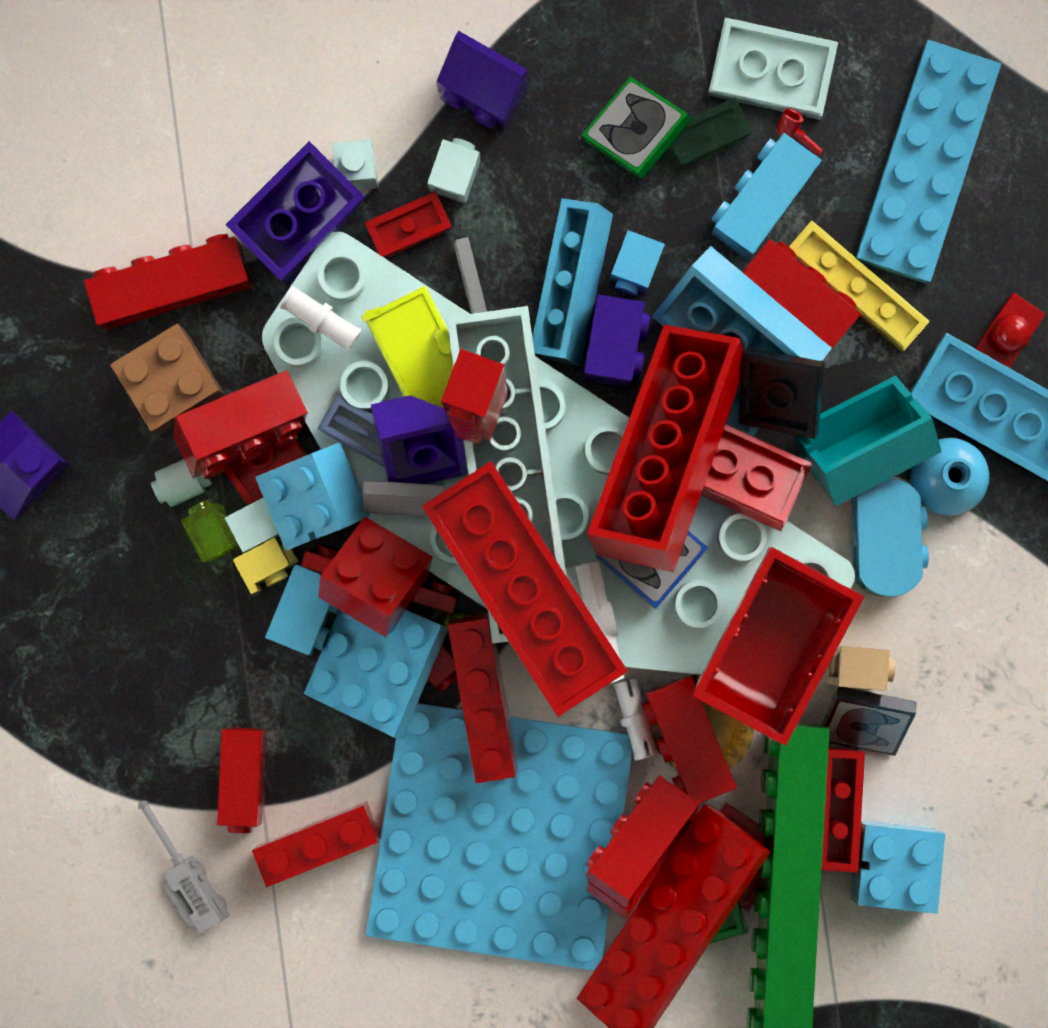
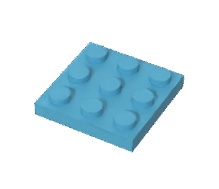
(376, 675)

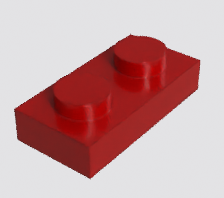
(408, 225)

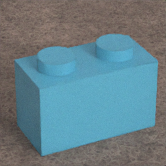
(301, 613)

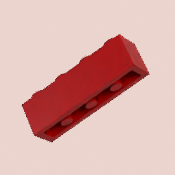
(168, 282)
(483, 699)

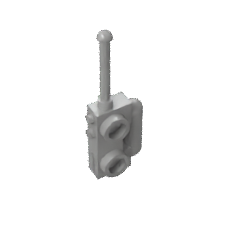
(188, 885)

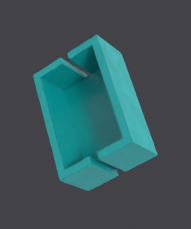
(869, 440)

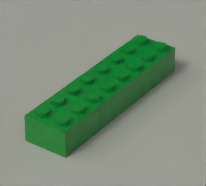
(791, 880)

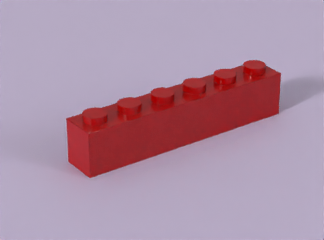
(475, 396)

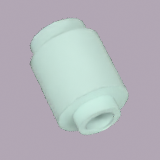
(177, 485)

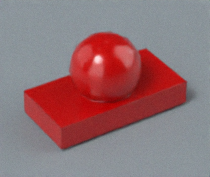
(1010, 330)

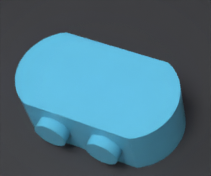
(888, 538)

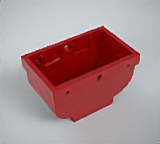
(777, 645)

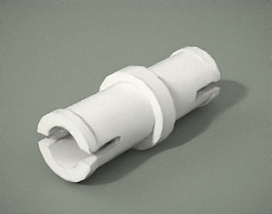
(320, 318)
(635, 719)

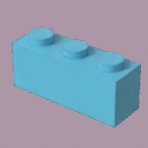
(764, 195)

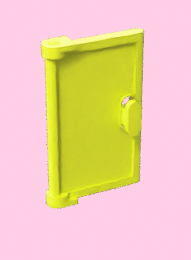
(407, 343)

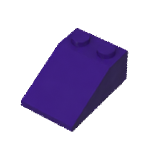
(296, 212)

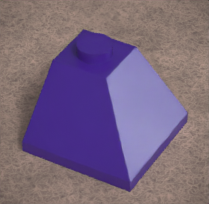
(417, 441)
(25, 465)

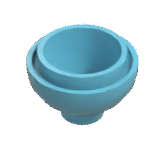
(938, 491)

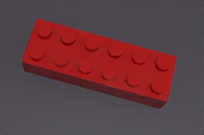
(667, 448)

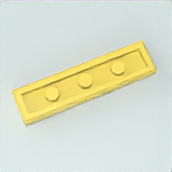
(874, 299)

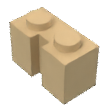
(861, 668)

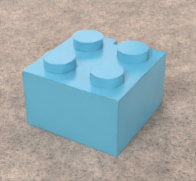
(312, 496)
(901, 868)

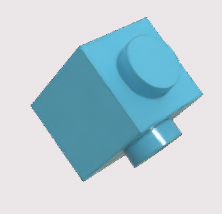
(636, 263)

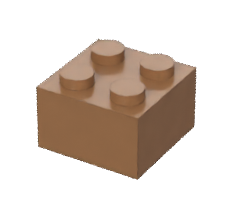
(167, 378)

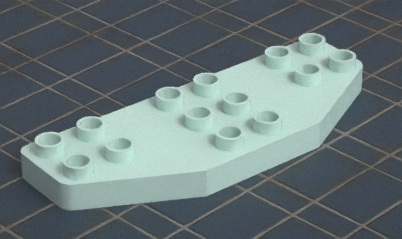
(581, 445)

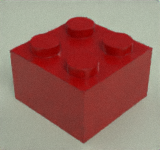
(375, 576)

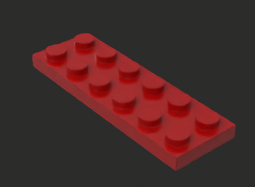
(524, 588)
(673, 922)

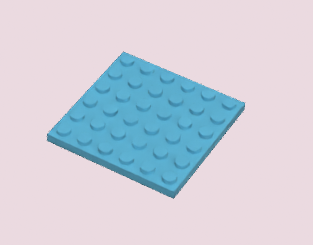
(502, 858)

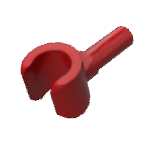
(790, 123)

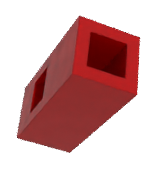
(241, 778)

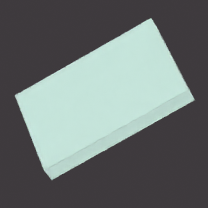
(772, 68)

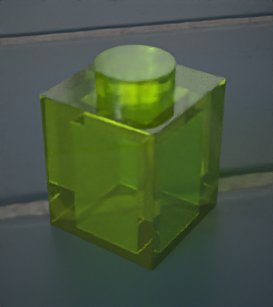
(209, 531)

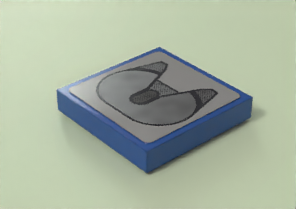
(654, 583)

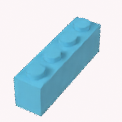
(571, 281)

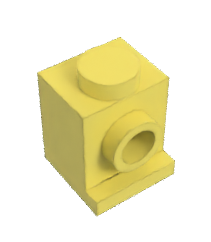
(265, 564)

